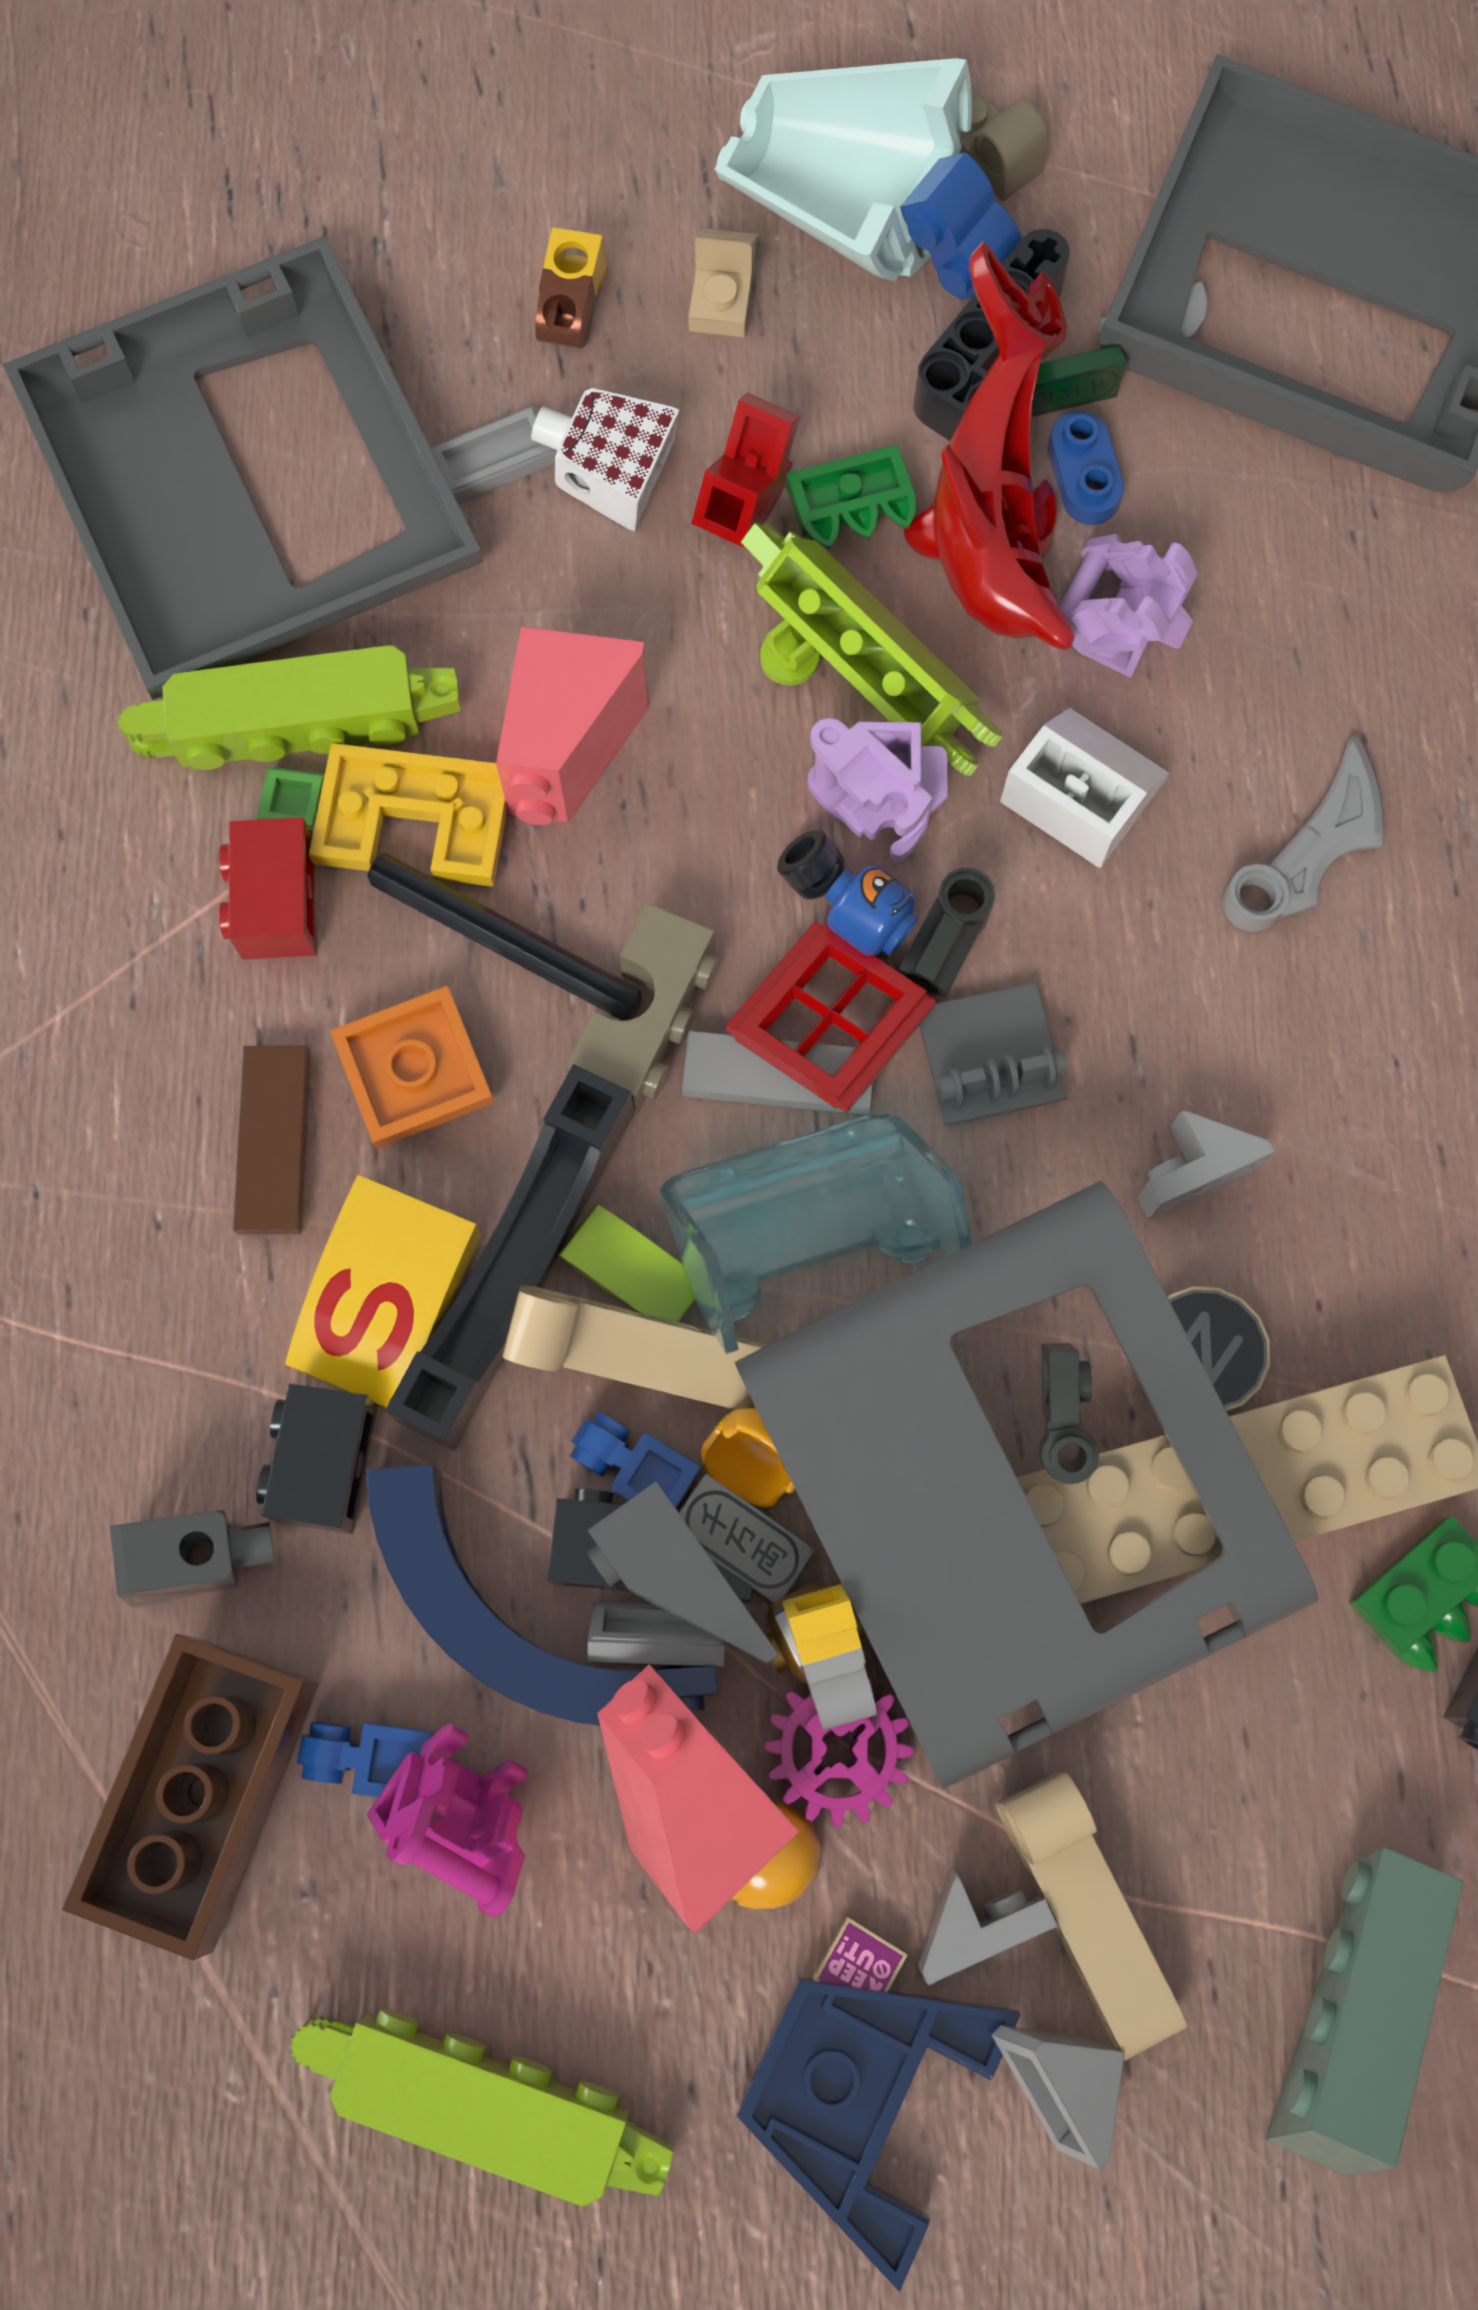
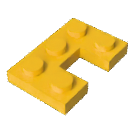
(375, 783)

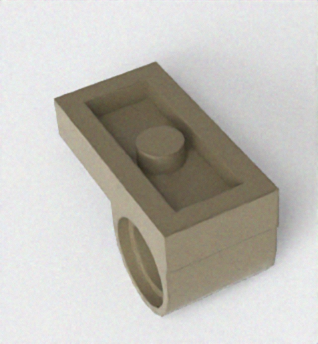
(1006, 144)

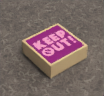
(860, 1958)

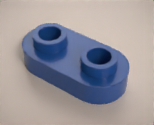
(1083, 462)

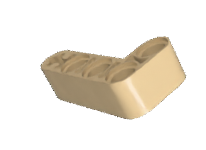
(624, 1345)
(1057, 1848)

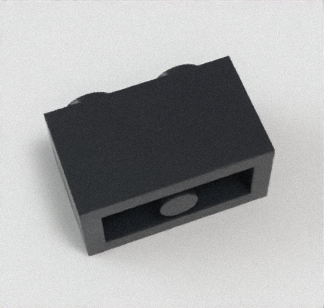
(317, 1458)

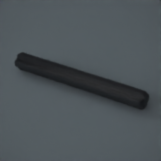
(504, 937)

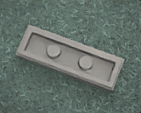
(728, 1071)

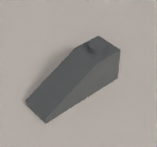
(667, 1566)

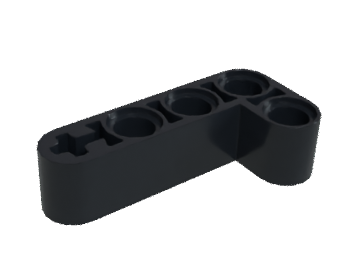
(951, 360)

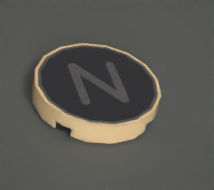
(1226, 1339)

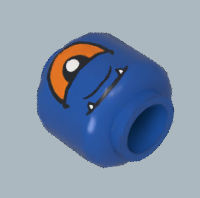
(871, 910)

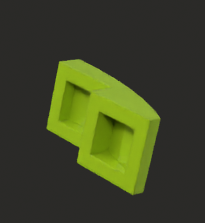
(628, 1266)

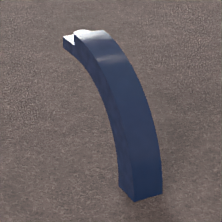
(434, 1585)

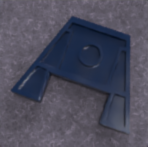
(835, 2090)

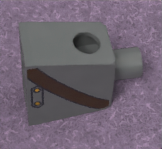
(154, 1554)

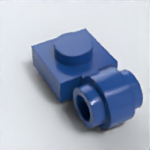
(602, 1445)
(381, 1751)

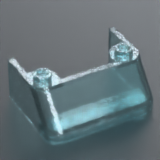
(809, 1204)

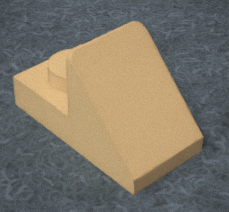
(722, 282)

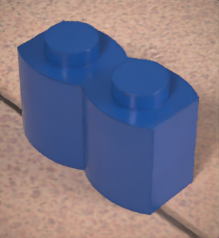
(953, 215)

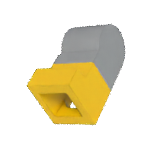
(831, 1655)

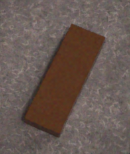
(271, 1140)

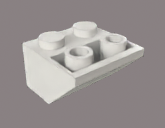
(1081, 785)

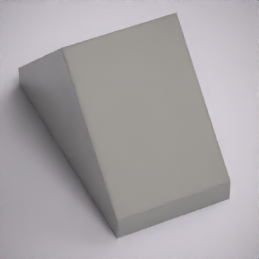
(1070, 2087)

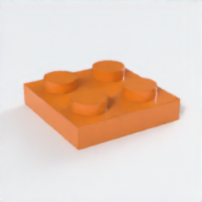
(411, 1067)

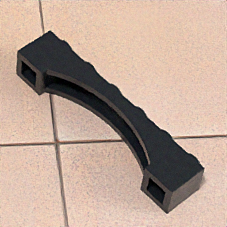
(468, 1345)

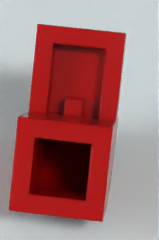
(751, 472)

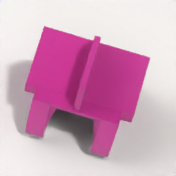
(454, 1820)

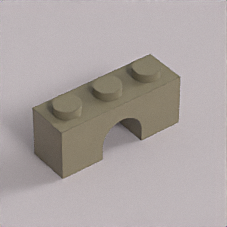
(671, 962)

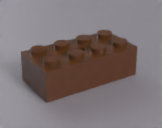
(156, 1856)

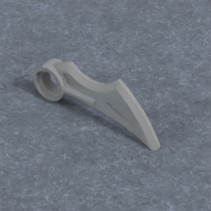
(1343, 823)

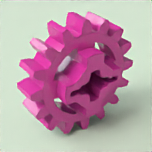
(859, 1772)

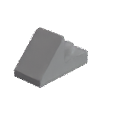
(1214, 1157)
(961, 1940)

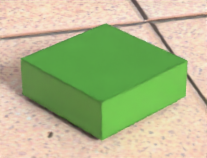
(290, 795)

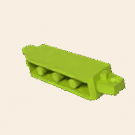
(867, 643)
(289, 707)
(482, 2109)

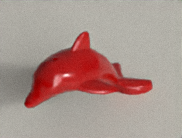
(984, 511)

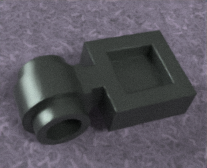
(1065, 1387)

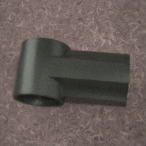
(947, 934)

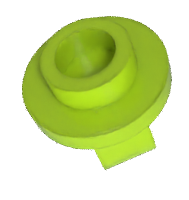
(788, 656)

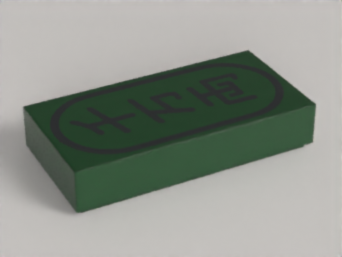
(1078, 380)

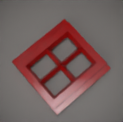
(875, 1048)

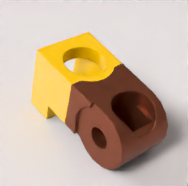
(569, 287)

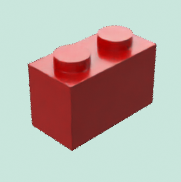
(269, 889)

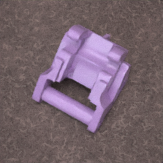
(1144, 610)
(878, 778)

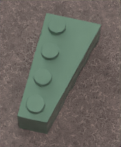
(1369, 2016)

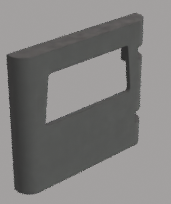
(1335, 203)
(164, 499)
(937, 1525)

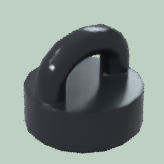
(811, 864)

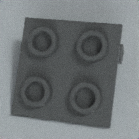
(992, 1054)

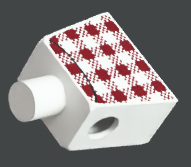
(610, 451)

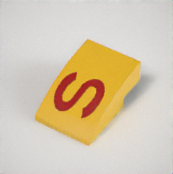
(380, 1289)

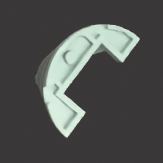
(848, 150)

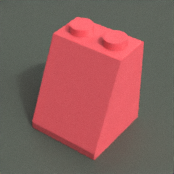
(566, 719)
(686, 1800)

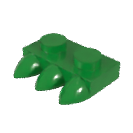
(852, 494)
(1424, 1594)

